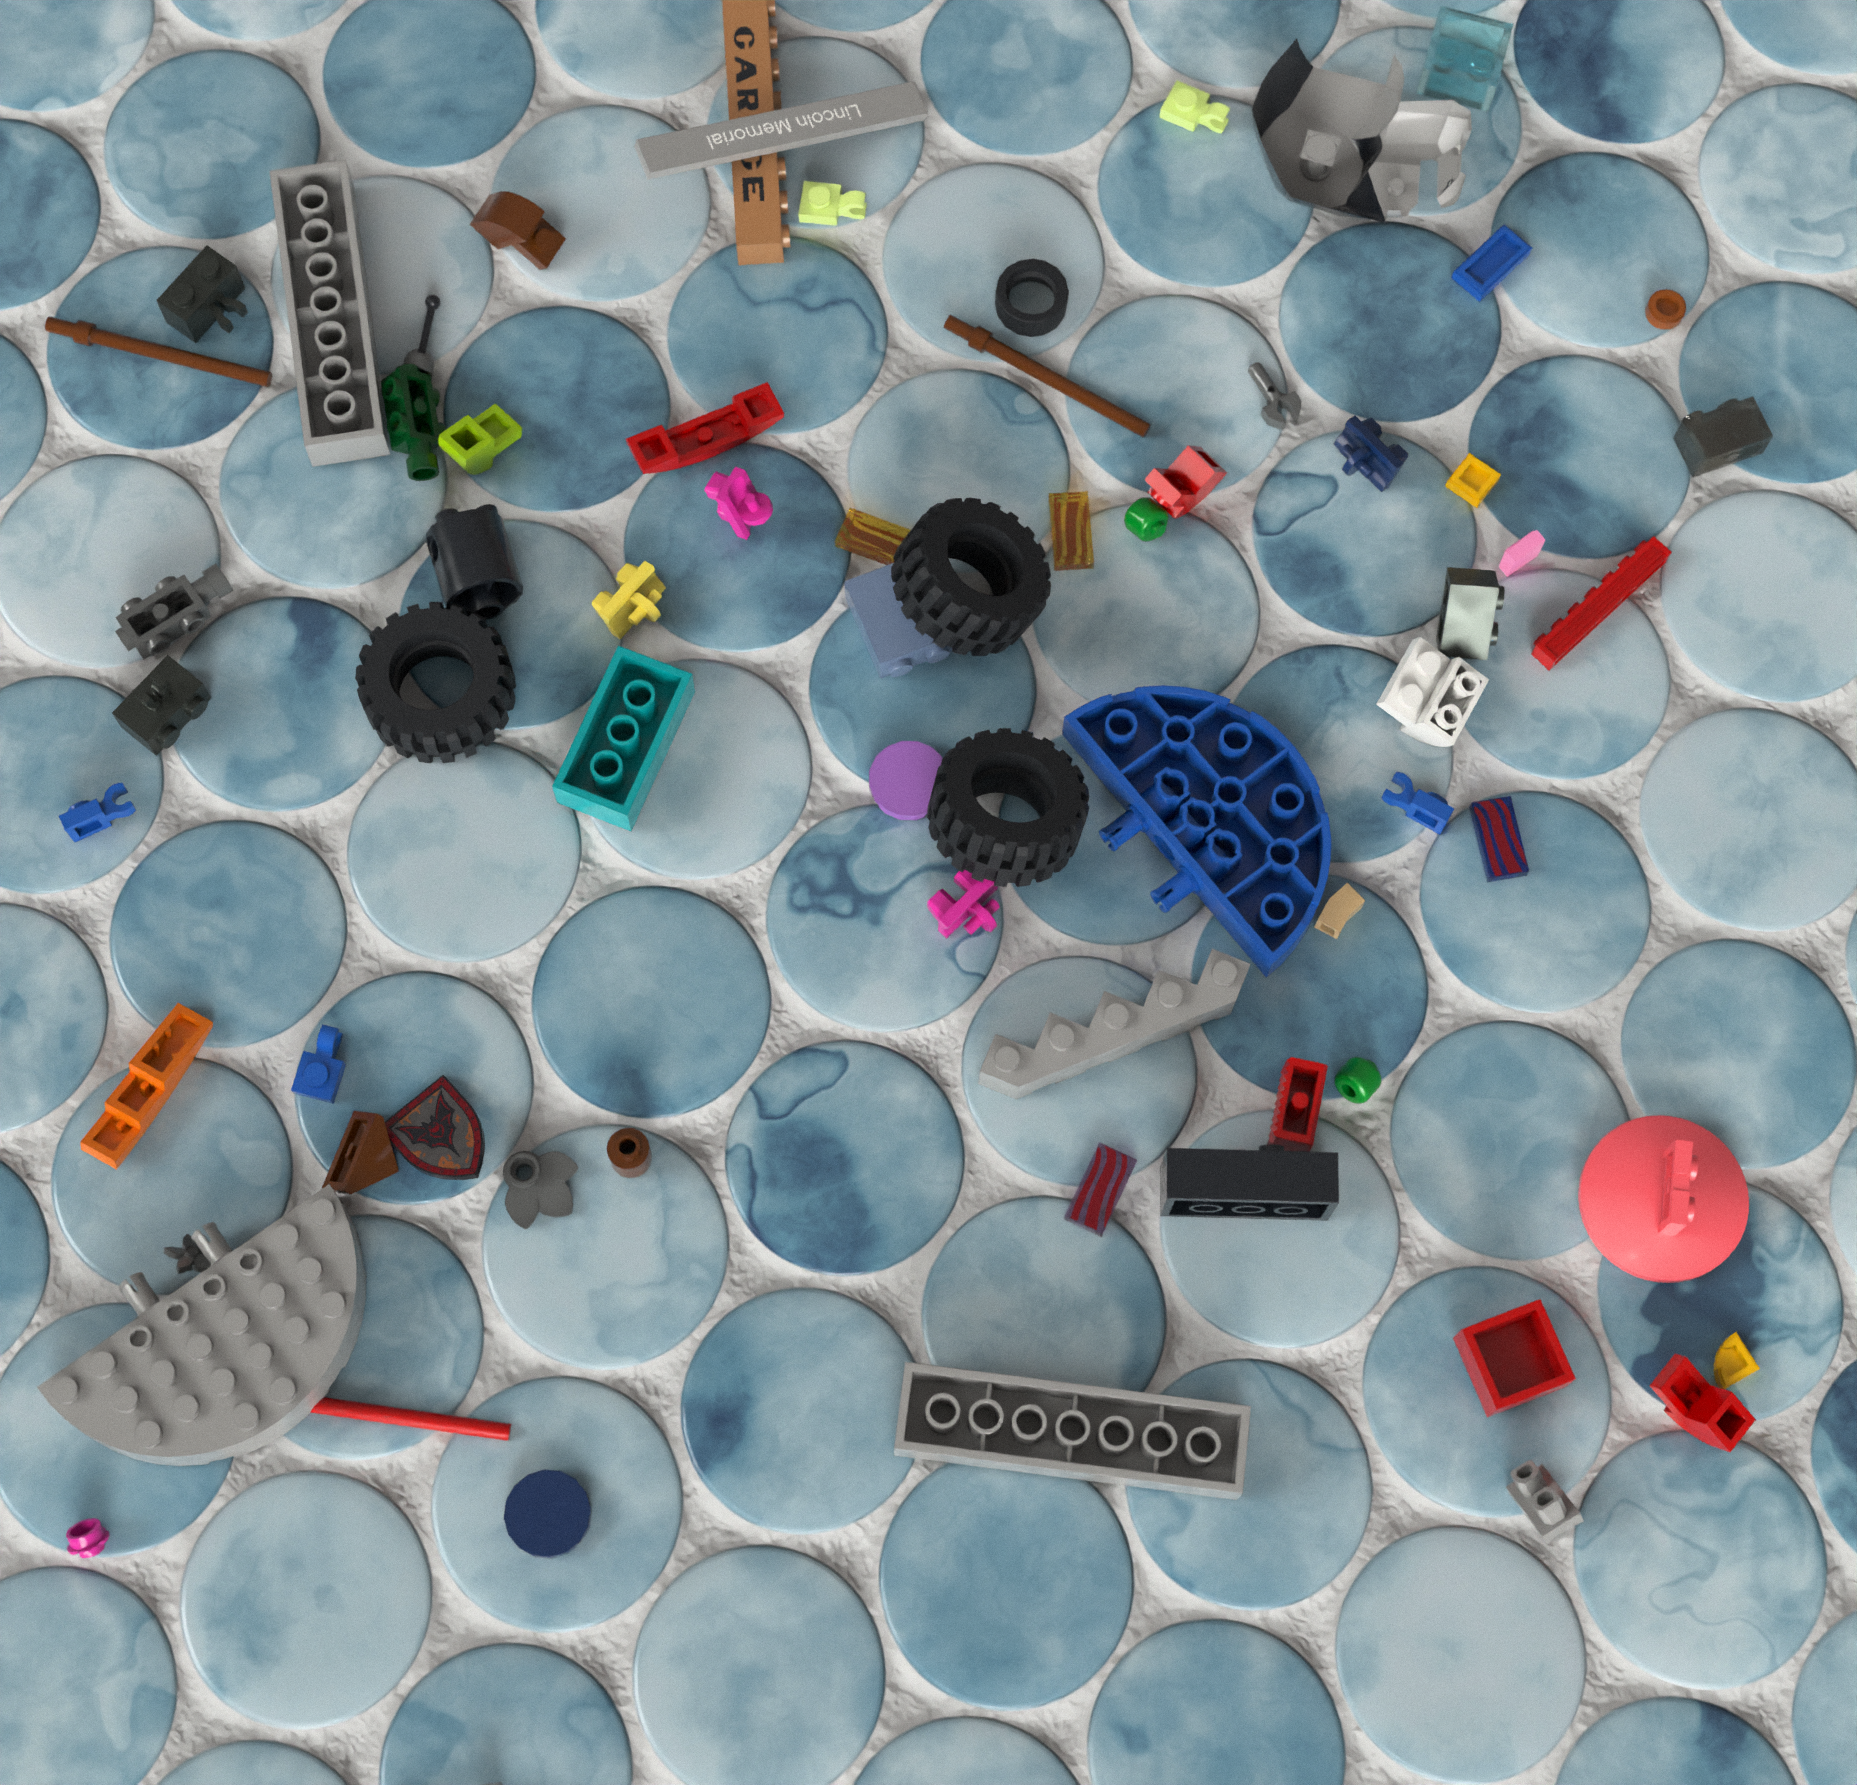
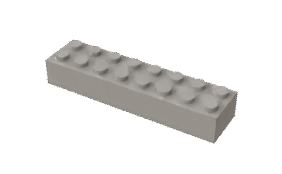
(329, 313)
(1072, 1431)

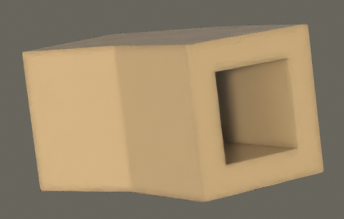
(1339, 910)

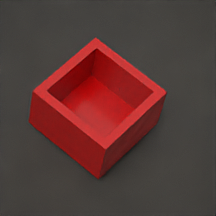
(1514, 1358)

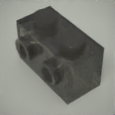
(1722, 436)

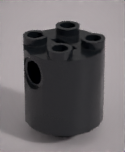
(474, 560)

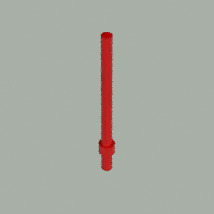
(413, 1418)

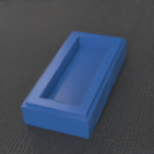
(1491, 262)

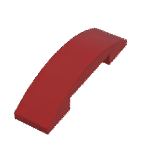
(706, 435)

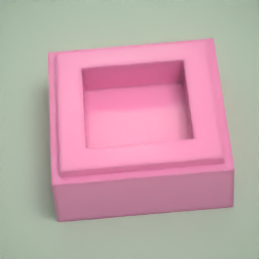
(1521, 552)

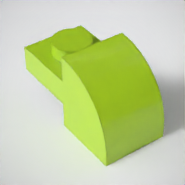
(480, 439)

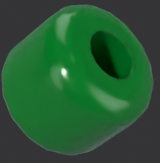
(1146, 519)
(1358, 1080)

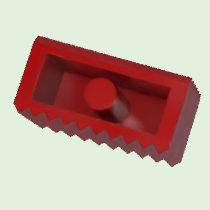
(1298, 1104)

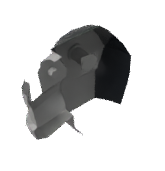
(1352, 141)

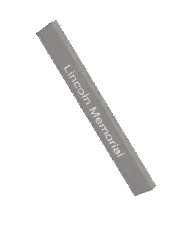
(780, 130)

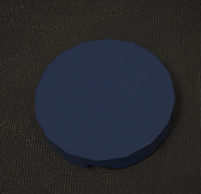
(547, 1514)

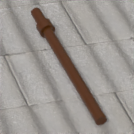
(88, 334)
(982, 340)

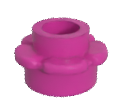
(87, 1538)

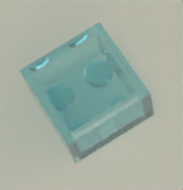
(1464, 58)

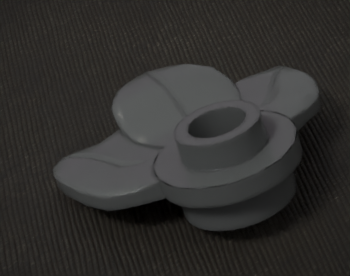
(543, 1190)

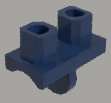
(1368, 454)

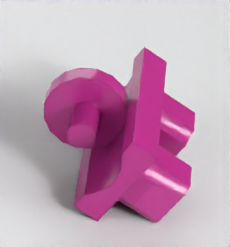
(739, 501)
(953, 913)

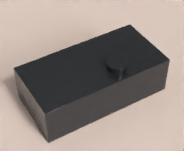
(1249, 1183)

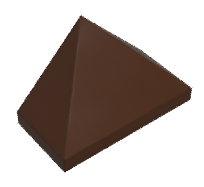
(362, 1155)

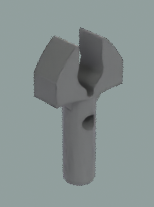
(1275, 398)

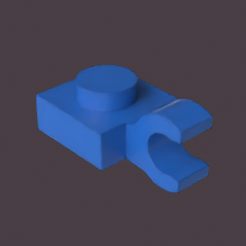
(1425, 808)
(94, 816)
(321, 1073)

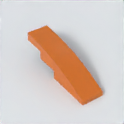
(147, 1086)

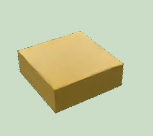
(1473, 480)

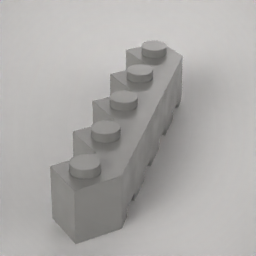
(1115, 1030)

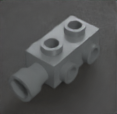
(164, 613)

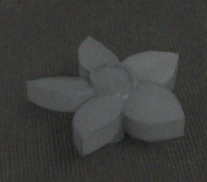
(188, 1256)

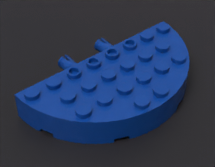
(1221, 805)

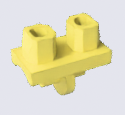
(633, 601)

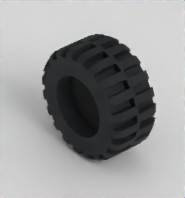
(994, 547)
(428, 635)
(1016, 767)

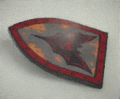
(439, 1133)

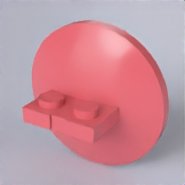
(1663, 1199)

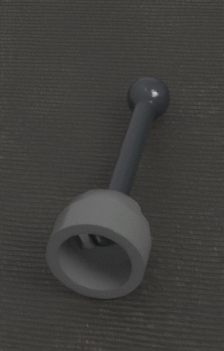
(420, 356)

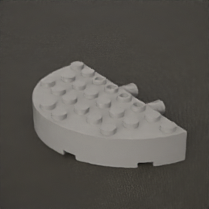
(231, 1350)

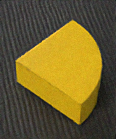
(1733, 1362)

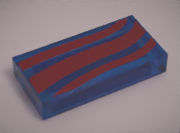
(1499, 839)

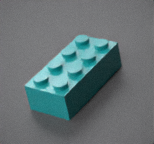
(624, 738)

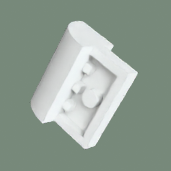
(1432, 694)

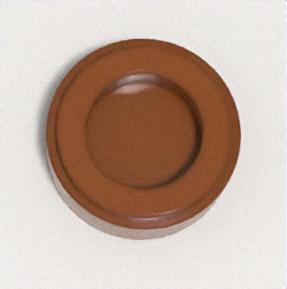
(1665, 309)

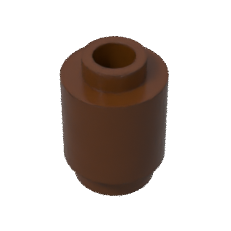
(632, 1164)

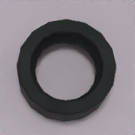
(1035, 271)

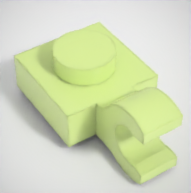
(1190, 106)
(825, 202)

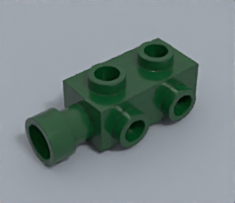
(413, 419)

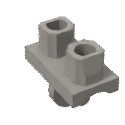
(1542, 1500)

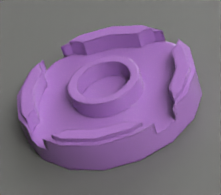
(904, 779)

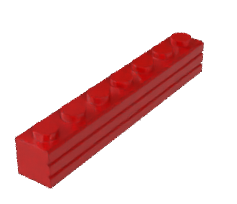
(1600, 602)

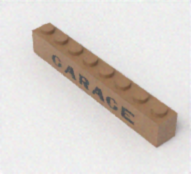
(750, 92)

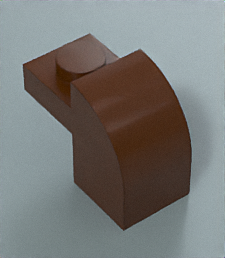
(516, 221)

